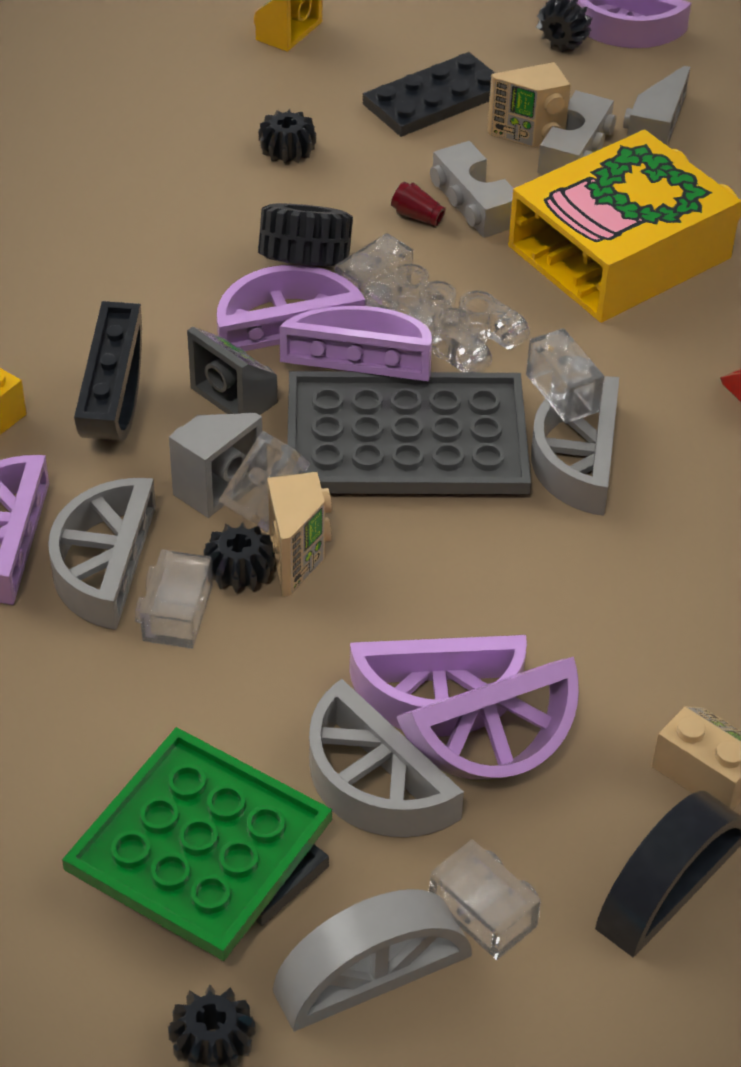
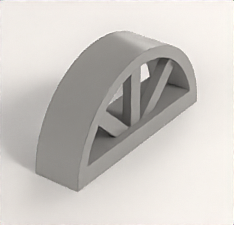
(570, 482)
(102, 503)
(437, 796)
(368, 954)

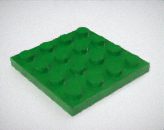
(198, 842)

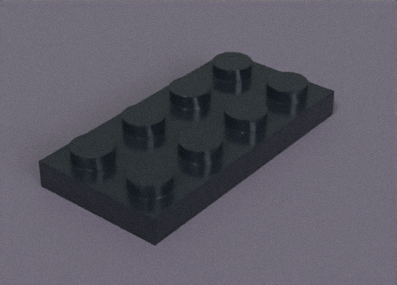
(431, 94)

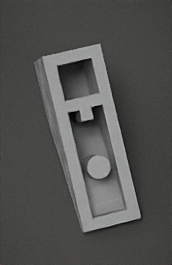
(659, 106)

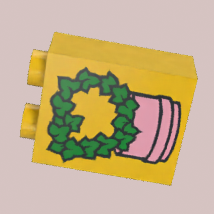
(623, 224)

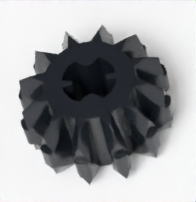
(564, 23)
(287, 136)
(240, 557)
(215, 1012)

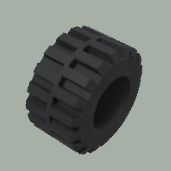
(304, 234)

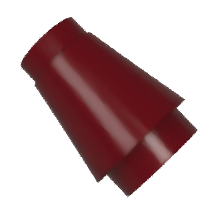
(417, 204)

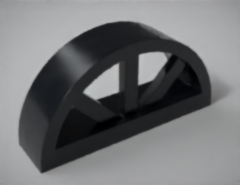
(111, 374)
(668, 869)

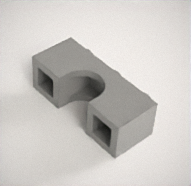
(586, 127)
(461, 177)

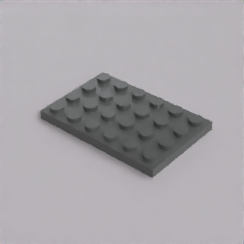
(411, 434)

